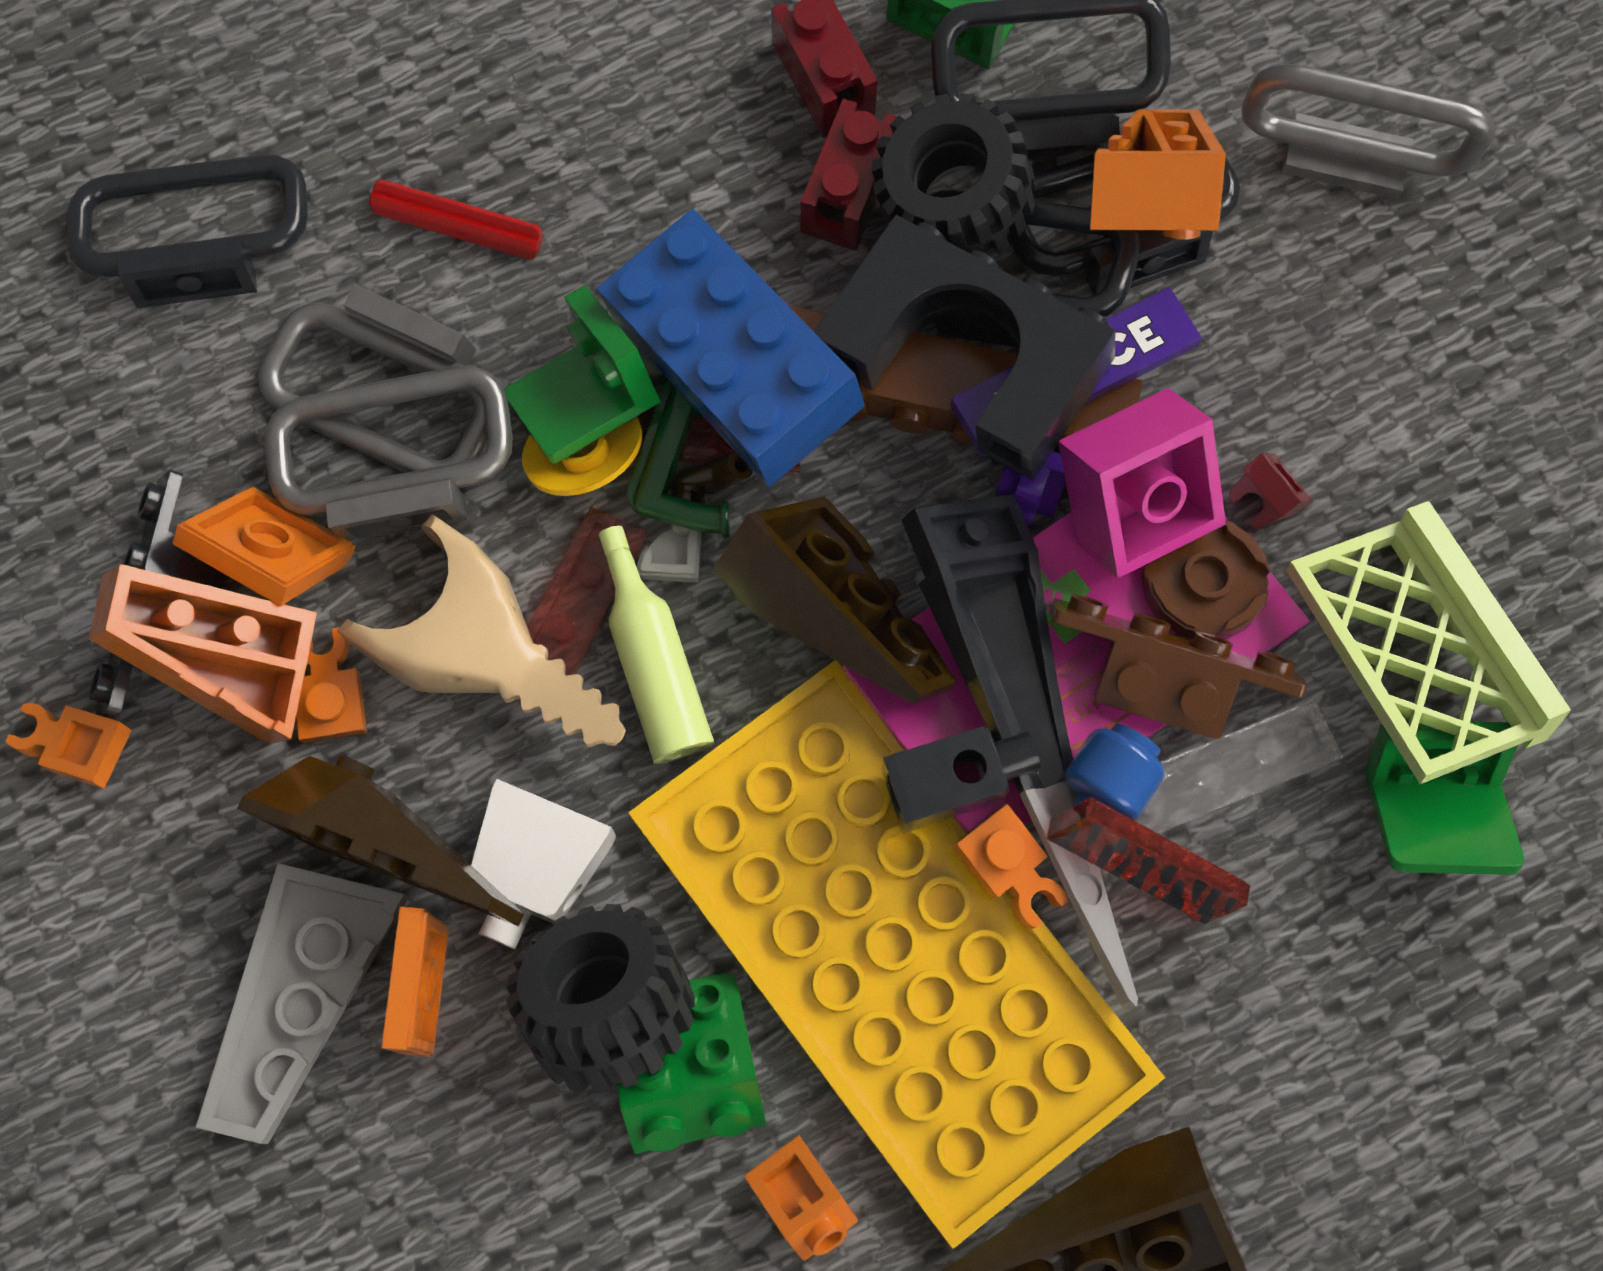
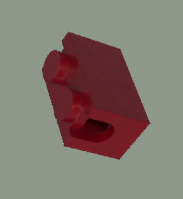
(822, 59)
(844, 177)

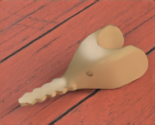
(482, 645)

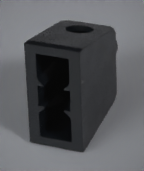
(929, 791)

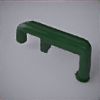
(656, 467)

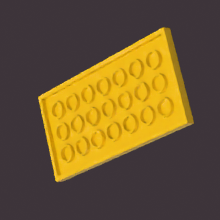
(910, 989)

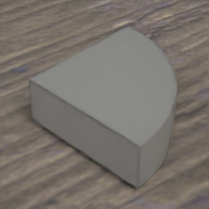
(672, 556)

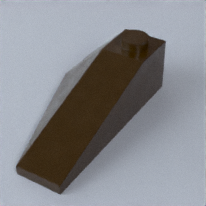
(814, 580)
(367, 825)
(1132, 1213)

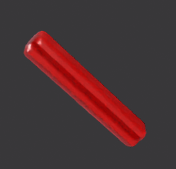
(456, 219)

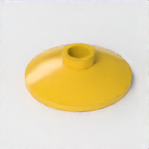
(588, 468)

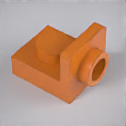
(802, 1200)

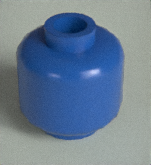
(1116, 769)

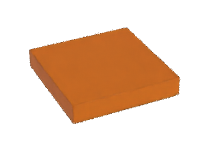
(264, 545)
(415, 983)

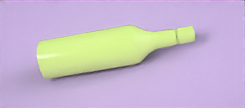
(653, 660)

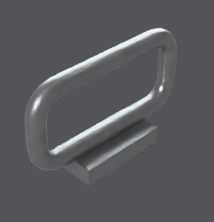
(1354, 154)
(393, 333)
(399, 500)

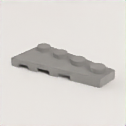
(296, 984)

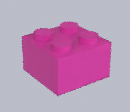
(1143, 482)

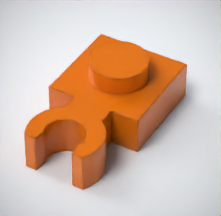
(330, 697)
(75, 745)
(1003, 858)

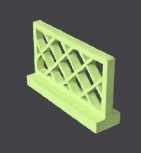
(1475, 629)

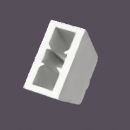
(536, 856)

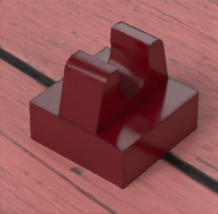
(1275, 485)

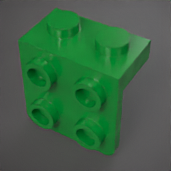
(1448, 822)
(704, 1086)

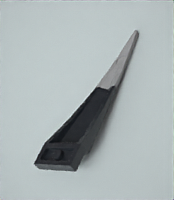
(994, 618)

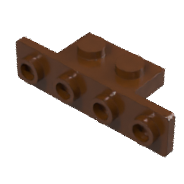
(1170, 675)

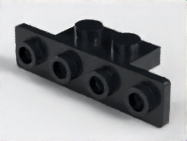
(156, 555)

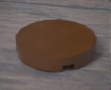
(1209, 584)

